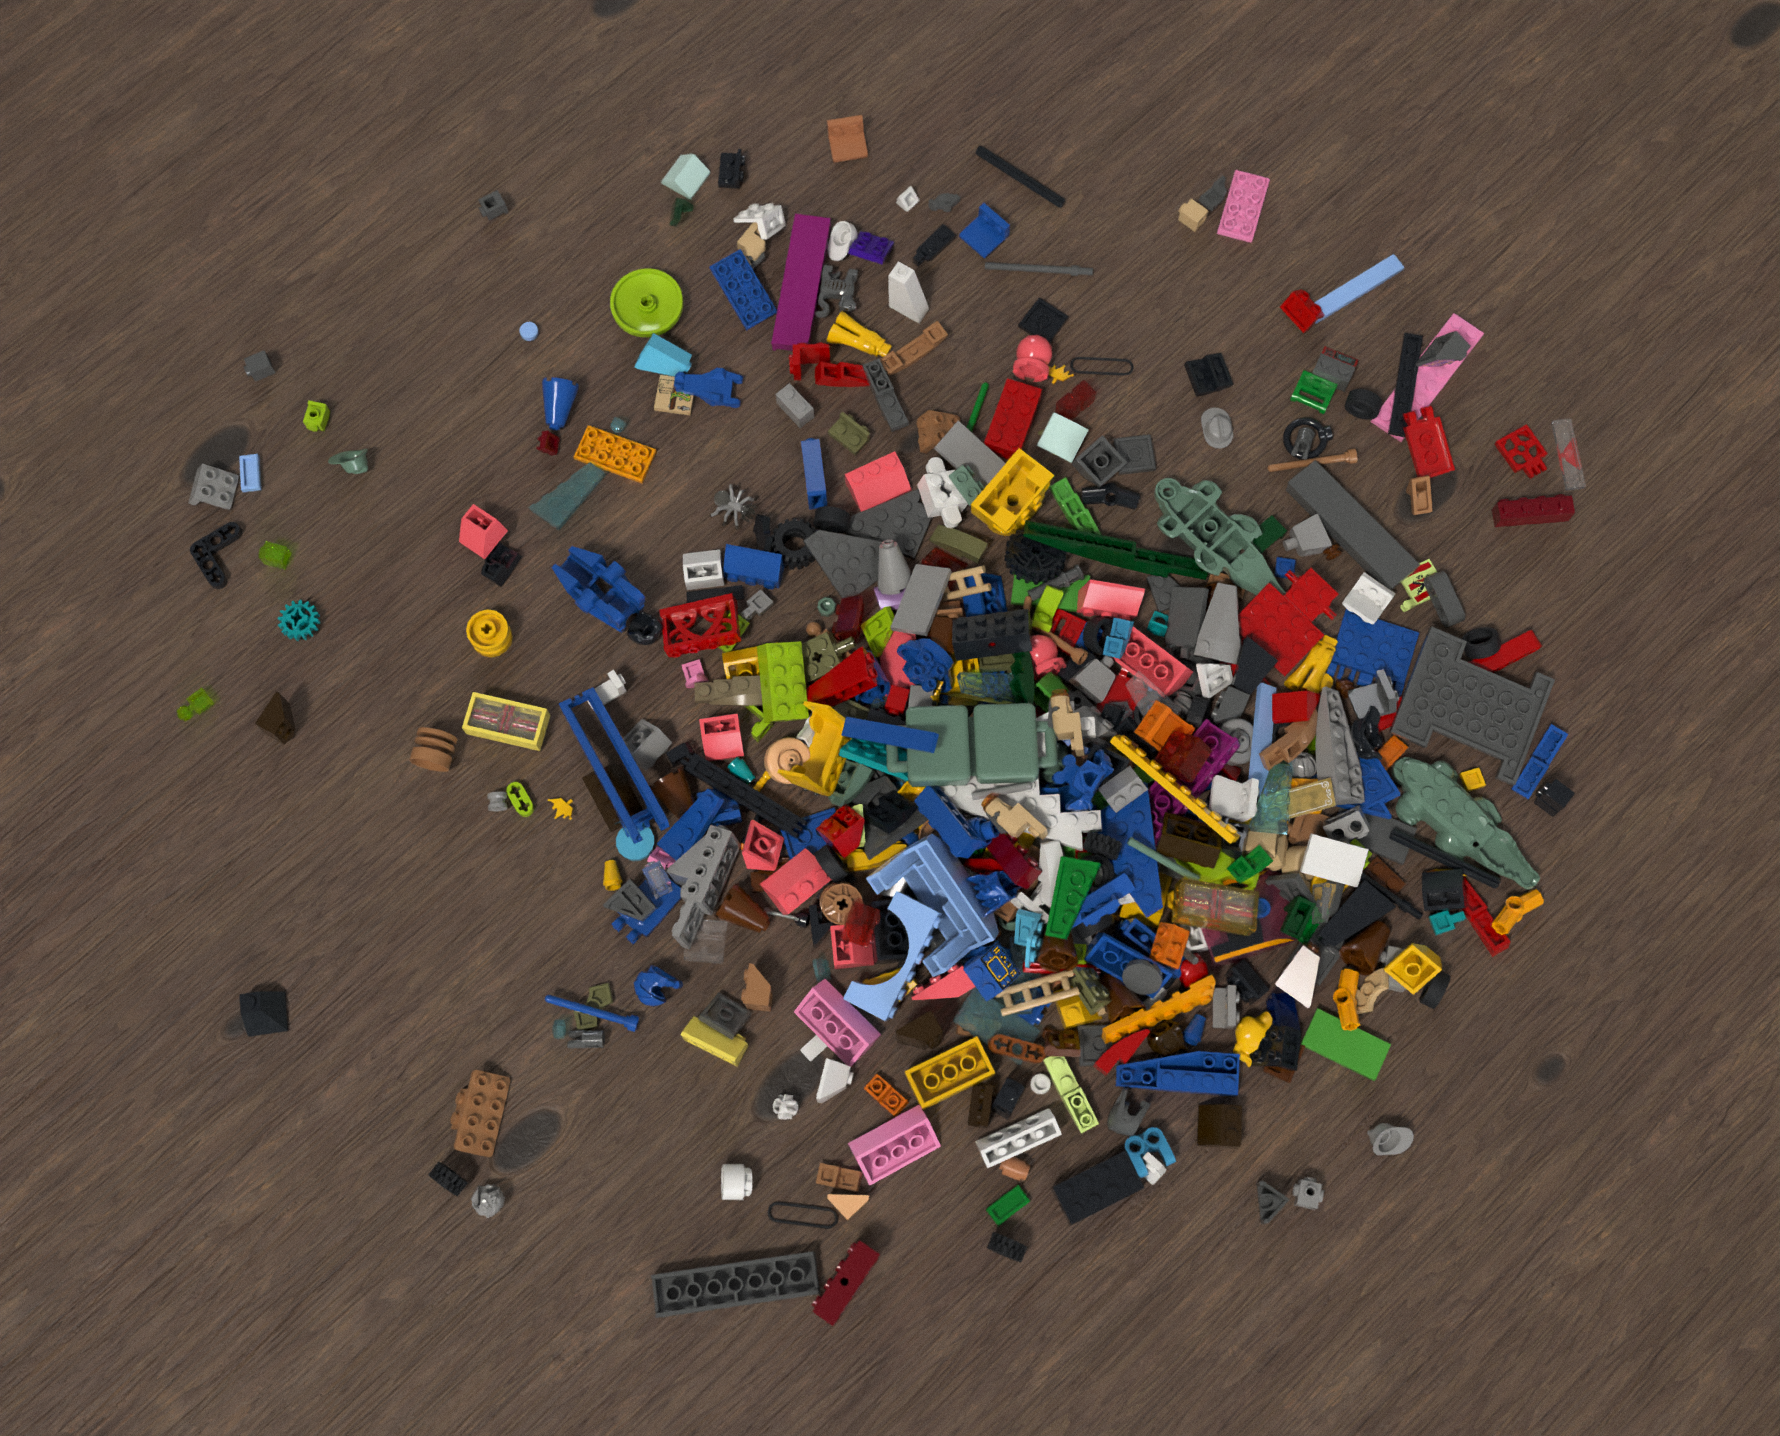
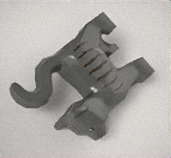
(835, 288)

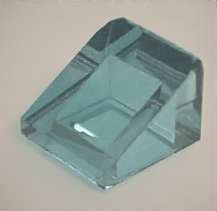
(821, 969)

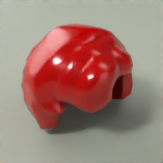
(1193, 973)

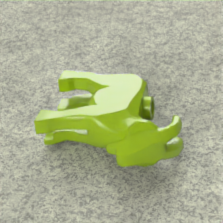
(1219, 873)

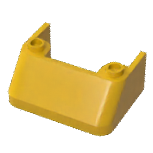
(825, 765)

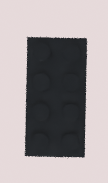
(992, 634)
(1097, 1188)

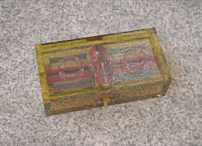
(1215, 907)

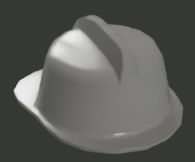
(1217, 427)
(1390, 1139)

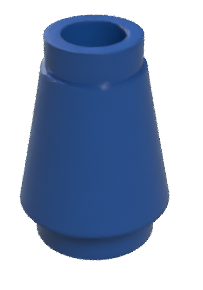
(1194, 1030)

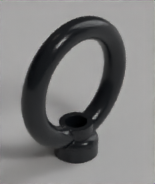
(1324, 435)

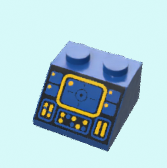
(991, 970)

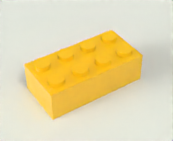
(949, 1073)

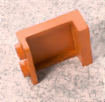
(1159, 725)

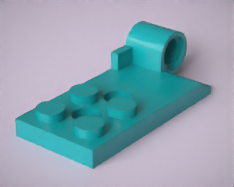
(871, 755)

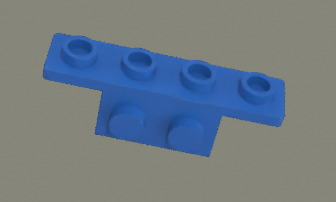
(1104, 900)

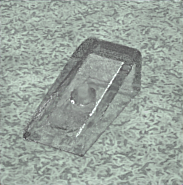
(1323, 895)

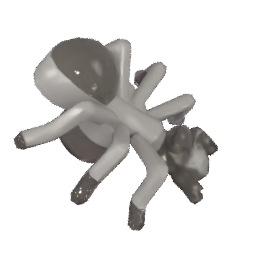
(732, 507)

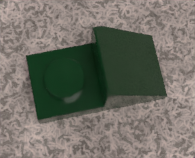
(1298, 915)

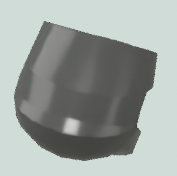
(1120, 1120)

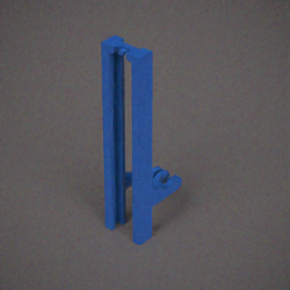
(629, 823)

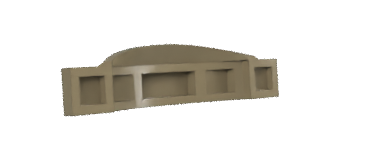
(731, 692)

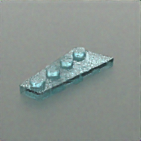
(987, 684)

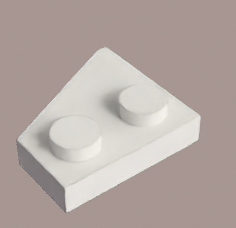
(1213, 678)

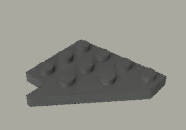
(898, 519)
(845, 560)

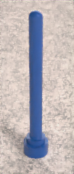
(629, 1022)

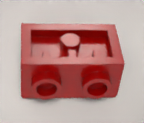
(1302, 310)

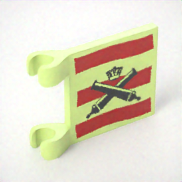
(1415, 585)

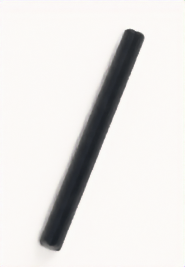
(1020, 176)
(1444, 858)

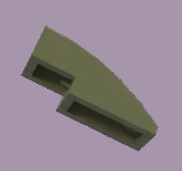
(959, 543)

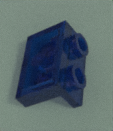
(1283, 1010)

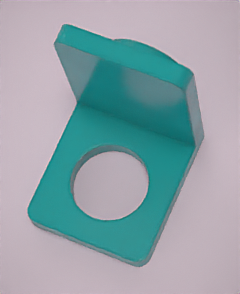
(1157, 628)

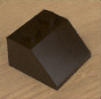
(277, 719)
(1219, 1126)

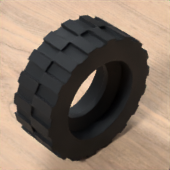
(1198, 711)

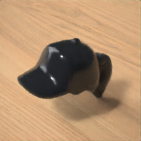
(1365, 732)

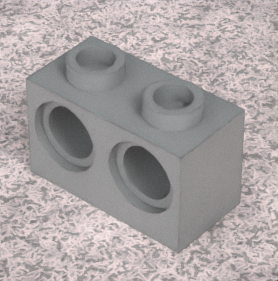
(1343, 822)

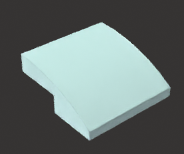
(1062, 437)

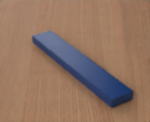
(890, 734)

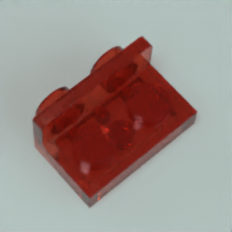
(860, 924)

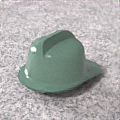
(351, 461)

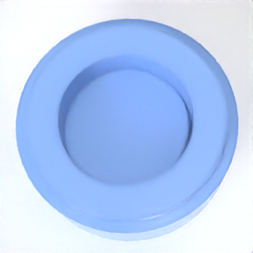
(529, 331)

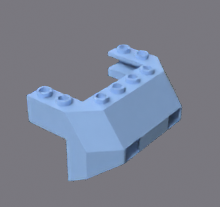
(941, 884)

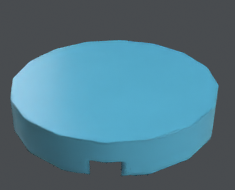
(636, 851)

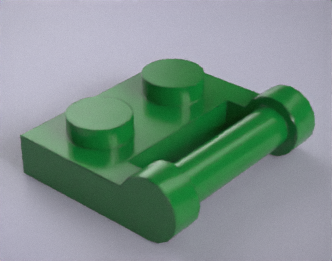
(1316, 387)

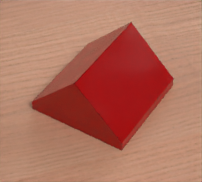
(1293, 706)

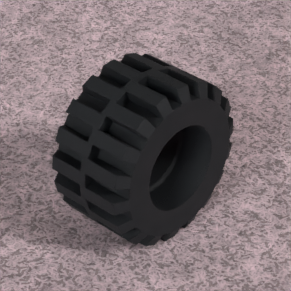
(790, 530)

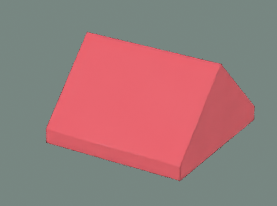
(761, 847)

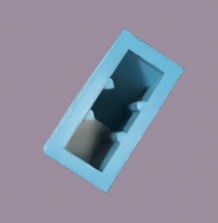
(663, 357)

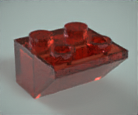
(1183, 755)

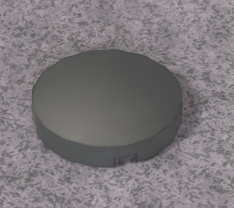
(1142, 977)

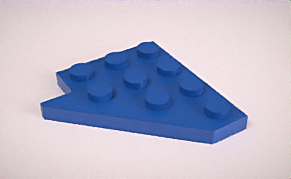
(1377, 789)

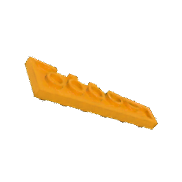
(1199, 993)

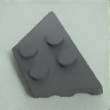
(878, 840)

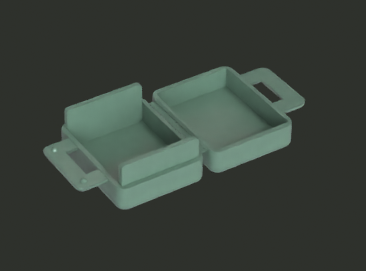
(992, 745)

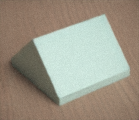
(686, 175)

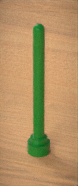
(977, 407)

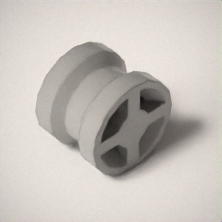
(497, 801)

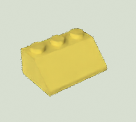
(714, 1042)

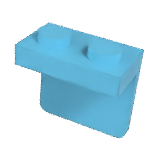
(1028, 932)

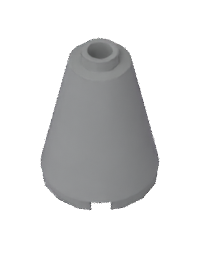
(892, 568)

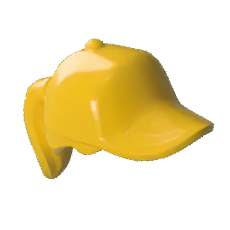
(1249, 1035)

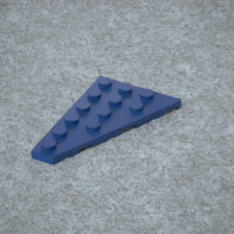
(1143, 871)

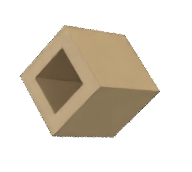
(1192, 214)

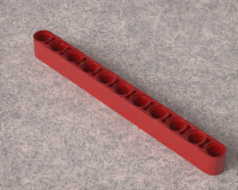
(1508, 654)

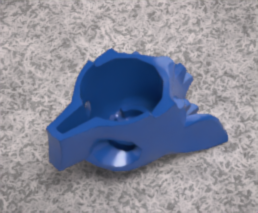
(991, 890)

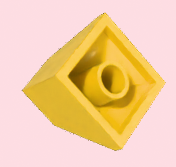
(1414, 967)
(1073, 1012)

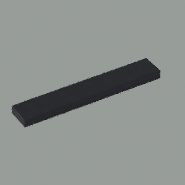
(1405, 383)

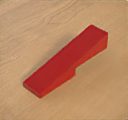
(1482, 922)

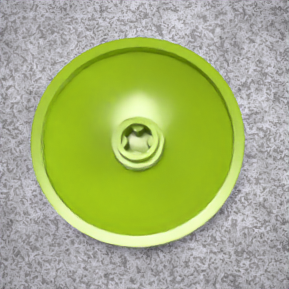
(646, 302)

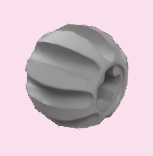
(1183, 700)
(1303, 766)

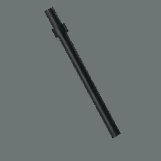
(1402, 904)

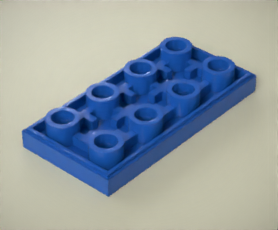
(743, 289)

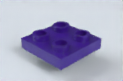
(871, 247)

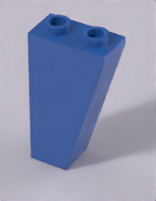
(1139, 938)

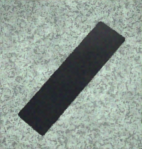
(737, 591)

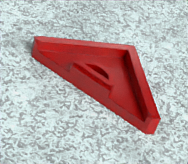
(1231, 772)

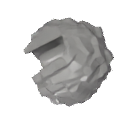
(487, 1200)

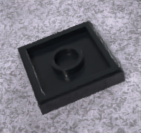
(1043, 320)

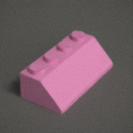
(837, 1023)
(894, 1144)

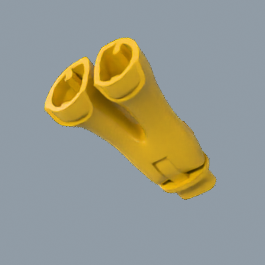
(865, 340)
(1319, 659)

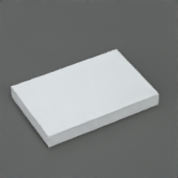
(1334, 860)

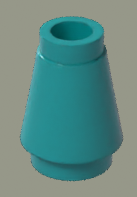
(741, 770)

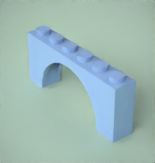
(919, 923)

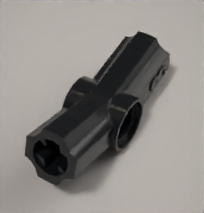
(1121, 497)

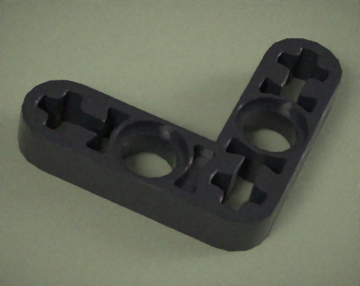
(209, 549)

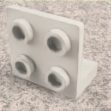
(768, 217)

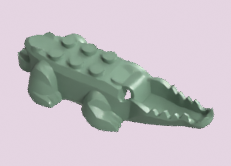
(1213, 534)
(1458, 819)

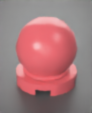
(1033, 358)
(1045, 657)

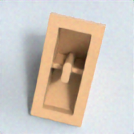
(848, 1204)

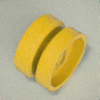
(489, 633)

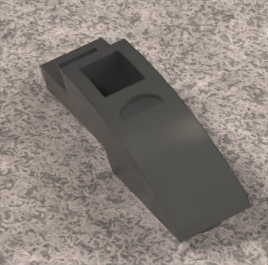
(884, 395)

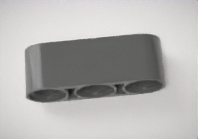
(1444, 599)

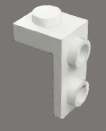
(611, 689)

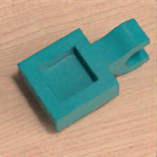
(1444, 922)

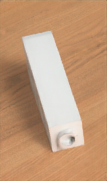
(906, 293)

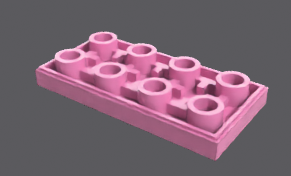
(1243, 206)

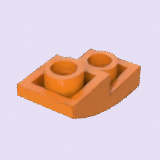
(886, 1095)

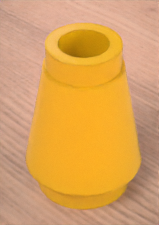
(612, 878)

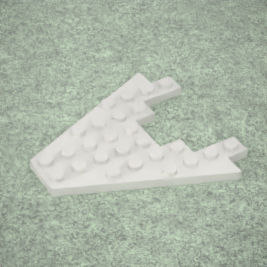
(1060, 826)

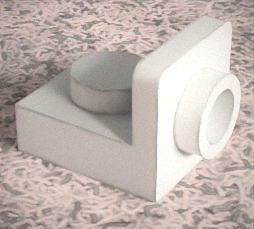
(1154, 1168)

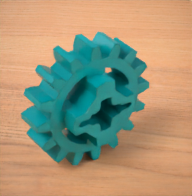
(303, 626)

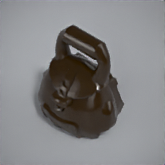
(1167, 1039)

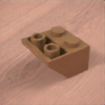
(758, 991)

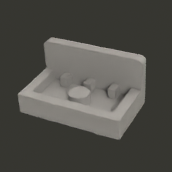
(1224, 1007)

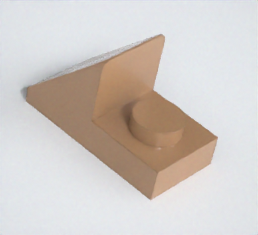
(1420, 493)

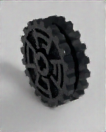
(1032, 559)

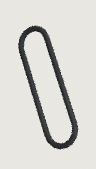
(1103, 359)
(800, 1223)

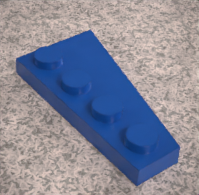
(691, 825)

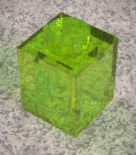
(274, 555)

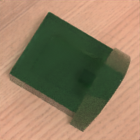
(679, 206)

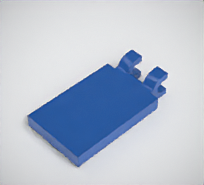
(664, 906)

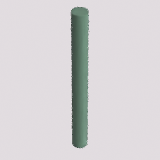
(1162, 859)

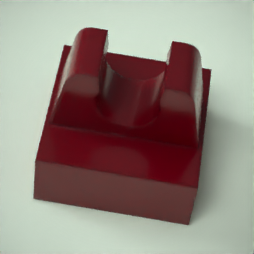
(548, 443)

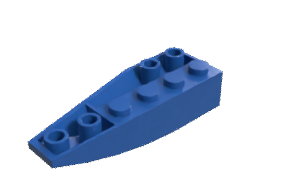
(1184, 1073)

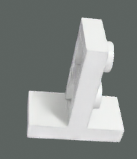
(1031, 904)

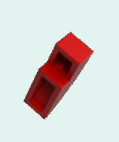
(840, 375)
(1120, 1051)

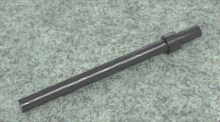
(1074, 270)

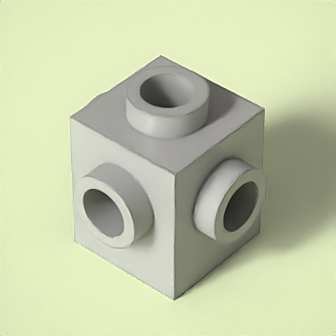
(1304, 1200)

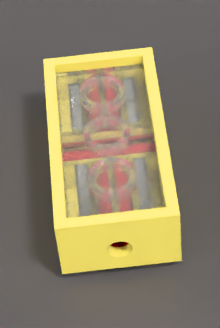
(506, 721)

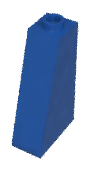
(814, 473)

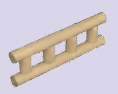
(963, 590)
(1047, 998)

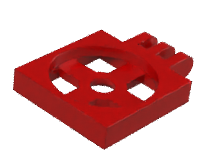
(1531, 464)

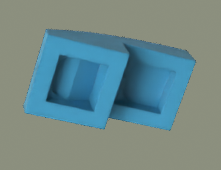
(1119, 637)

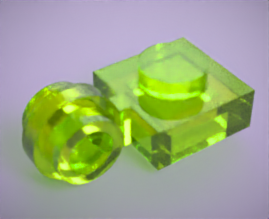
(198, 701)

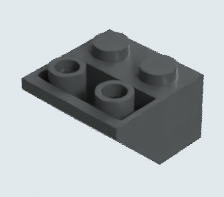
(1230, 706)

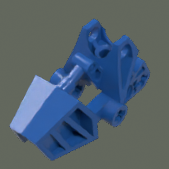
(579, 579)

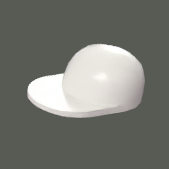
(841, 239)

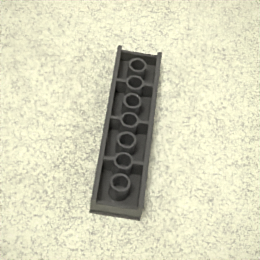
(1352, 526)
(735, 1284)

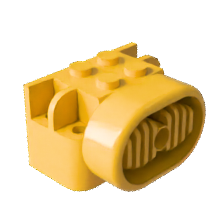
(1017, 481)

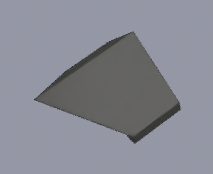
(1269, 1201)

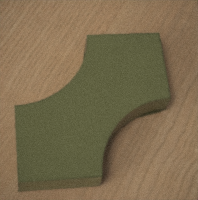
(599, 998)

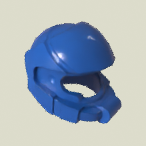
(649, 985)

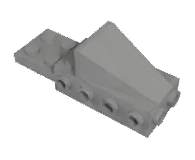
(695, 871)

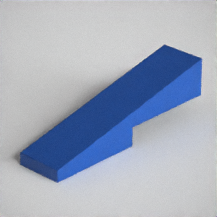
(1539, 761)

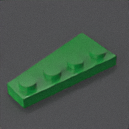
(1069, 894)

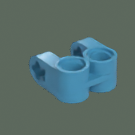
(1141, 1140)

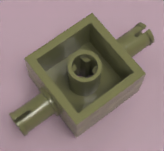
(830, 650)

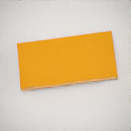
(615, 454)

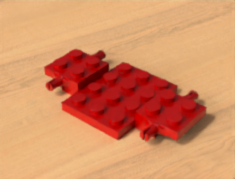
(1284, 621)

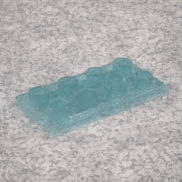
(986, 1020)

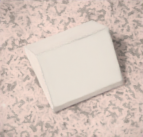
(907, 199)

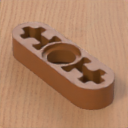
(1002, 1050)

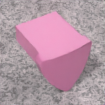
(694, 673)

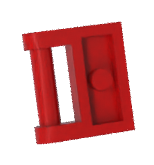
(1071, 630)

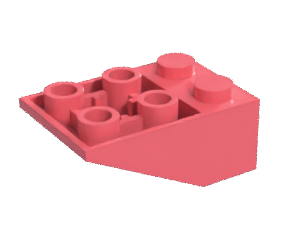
(948, 985)

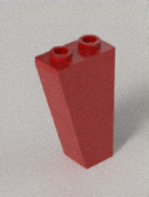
(845, 680)

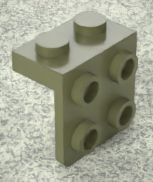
(1091, 991)

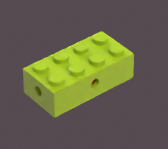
(782, 681)

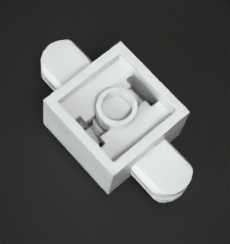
(933, 491)

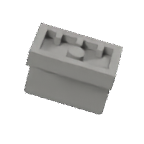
(213, 487)

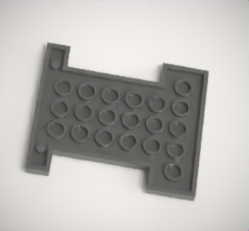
(1470, 705)

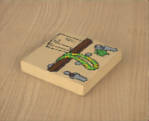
(669, 401)

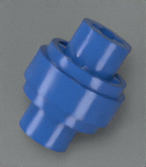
(984, 829)

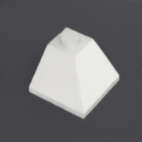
(833, 1080)

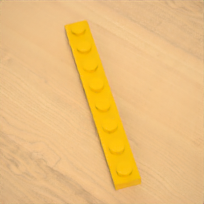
(1182, 793)

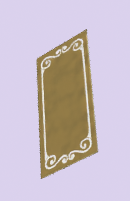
(1311, 798)

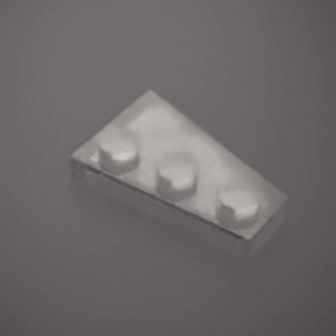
(1146, 693)

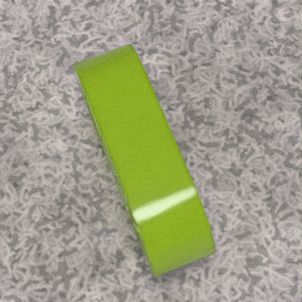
(516, 801)

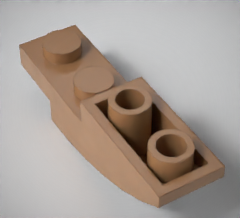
(1289, 746)

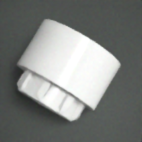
(735, 1182)

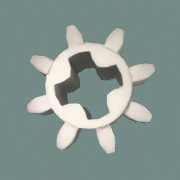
(785, 1106)

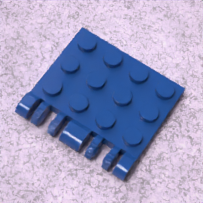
(1372, 648)

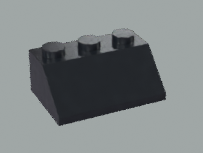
(890, 936)

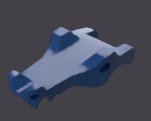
(711, 387)

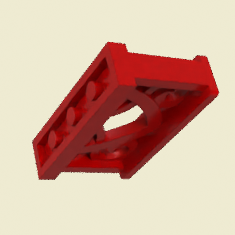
(712, 637)

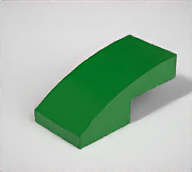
(1250, 865)

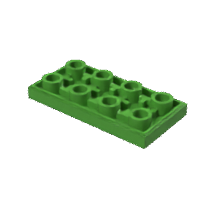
(1068, 600)
(1351, 1049)

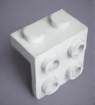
(1368, 598)
(1234, 798)

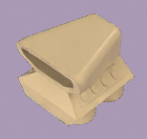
(1273, 844)

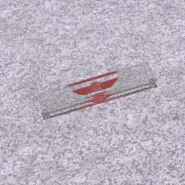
(1568, 454)

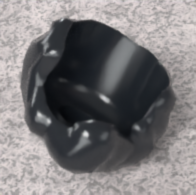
(644, 629)

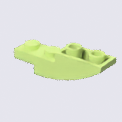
(1070, 1092)

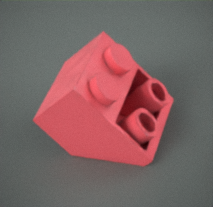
(480, 531)
(721, 737)
(847, 953)

